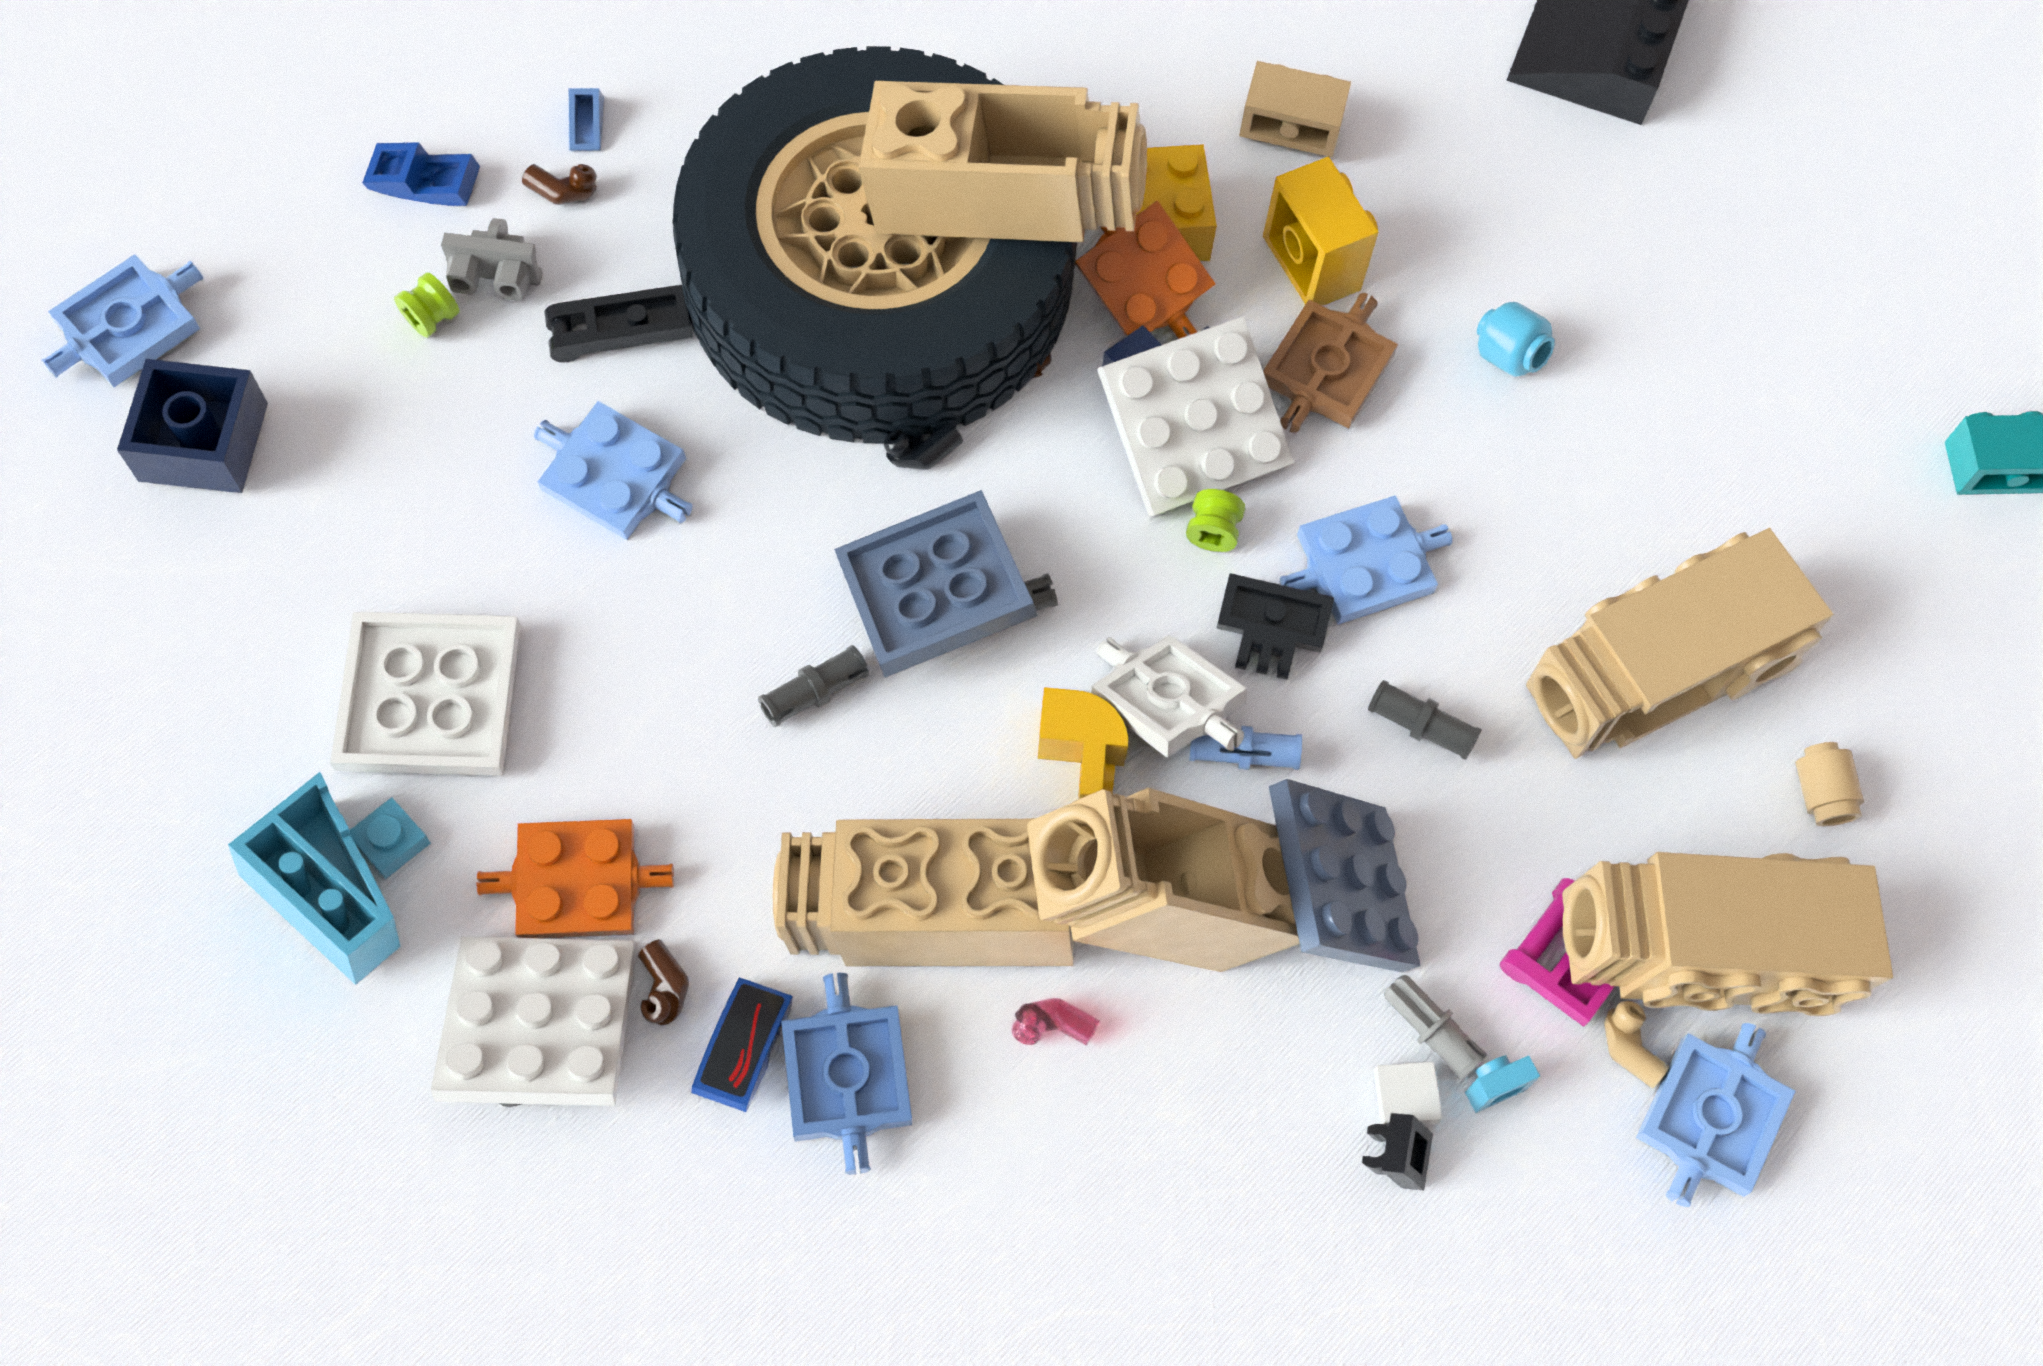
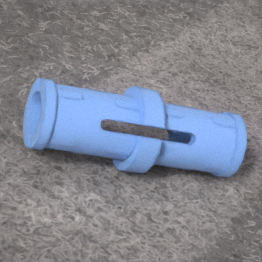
(1255, 749)

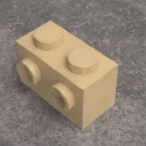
(1294, 108)

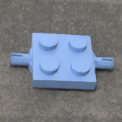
(123, 320)
(612, 470)
(1367, 559)
(1716, 1114)

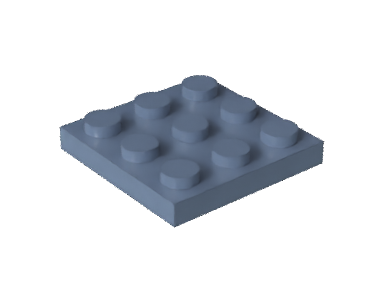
(934, 583)
(1344, 877)

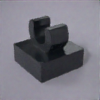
(1405, 1151)

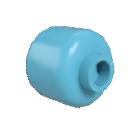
(1515, 339)

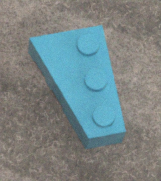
(317, 879)

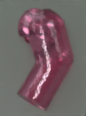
(1052, 1015)

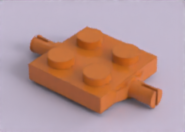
(1146, 274)
(575, 879)

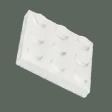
(1195, 415)
(426, 693)
(535, 1021)

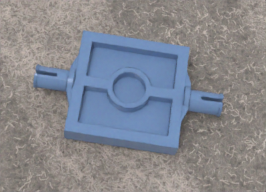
(846, 1073)

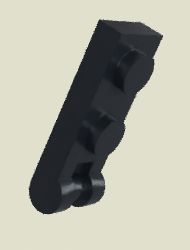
(617, 322)

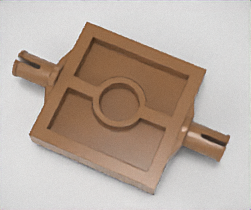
(1329, 363)

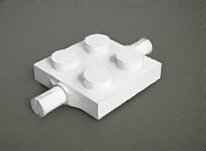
(1170, 694)

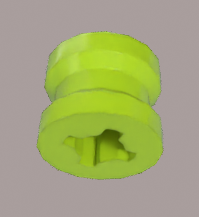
(426, 304)
(1215, 520)

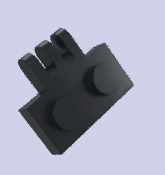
(1273, 621)

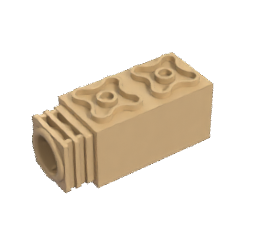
(1000, 161)
(1679, 644)
(1163, 879)
(916, 895)
(1729, 932)

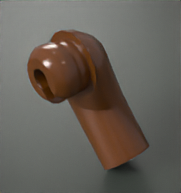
(668, 987)

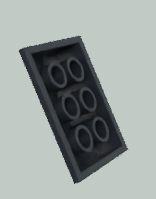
(1599, 52)

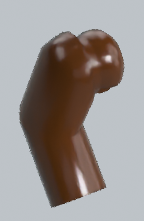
(576, 187)

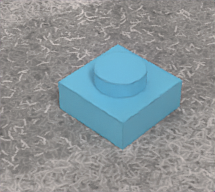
(389, 838)
(1501, 1081)

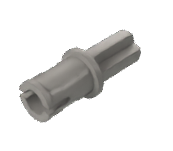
(1434, 1026)

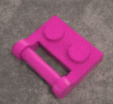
(1521, 965)

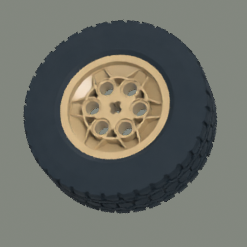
(778, 293)

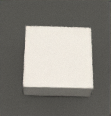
(1408, 1090)

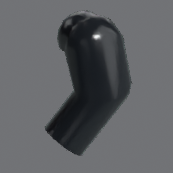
(921, 454)

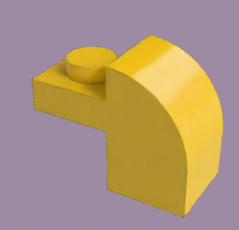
(1084, 731)

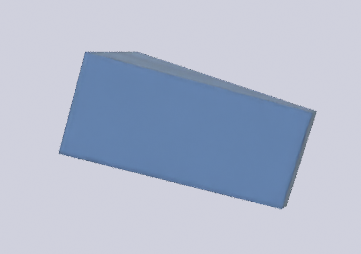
(585, 119)

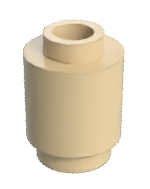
(1830, 784)

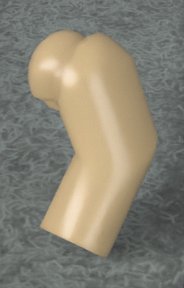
(1625, 1043)

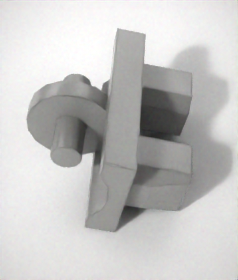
(491, 256)

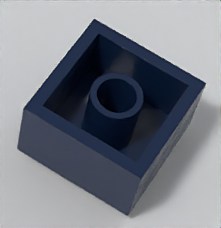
(193, 425)

